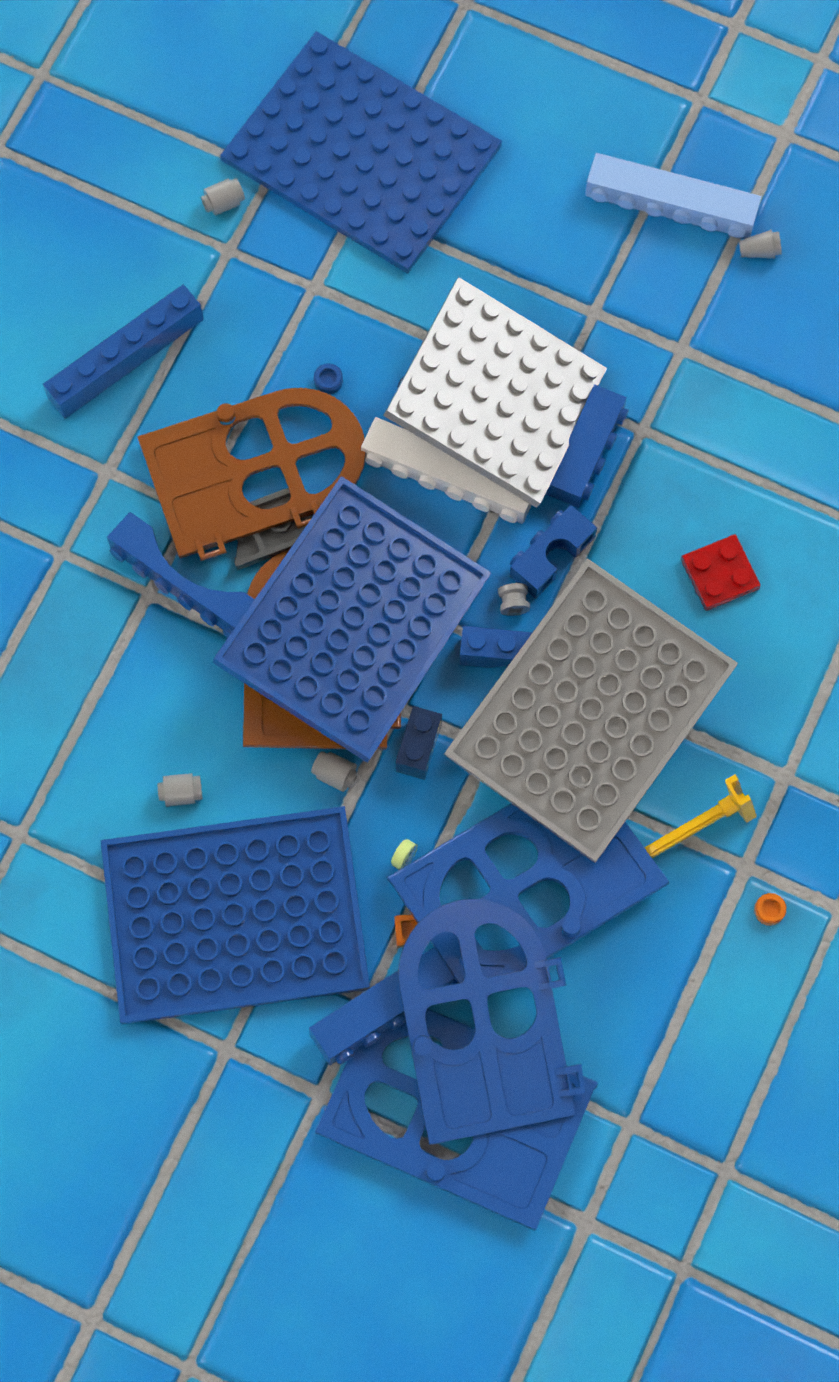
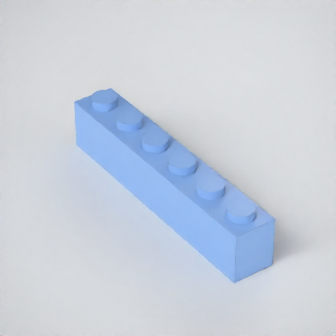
(672, 196)

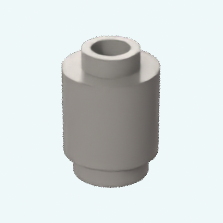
(222, 196)
(335, 771)
(180, 789)

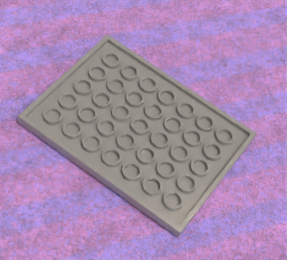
(591, 710)

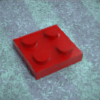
(720, 572)

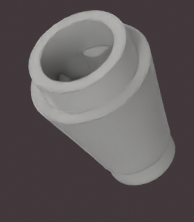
(761, 245)

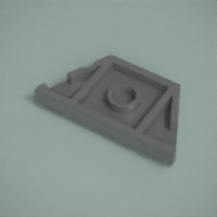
(271, 541)

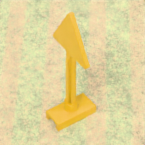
(726, 807)

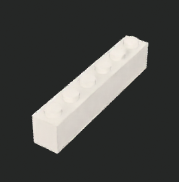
(415, 458)

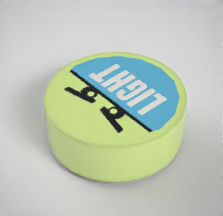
(404, 854)

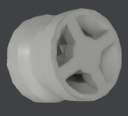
(514, 599)

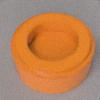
(770, 909)

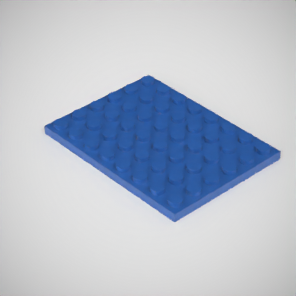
(361, 151)
(352, 619)
(233, 915)

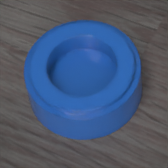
(328, 378)

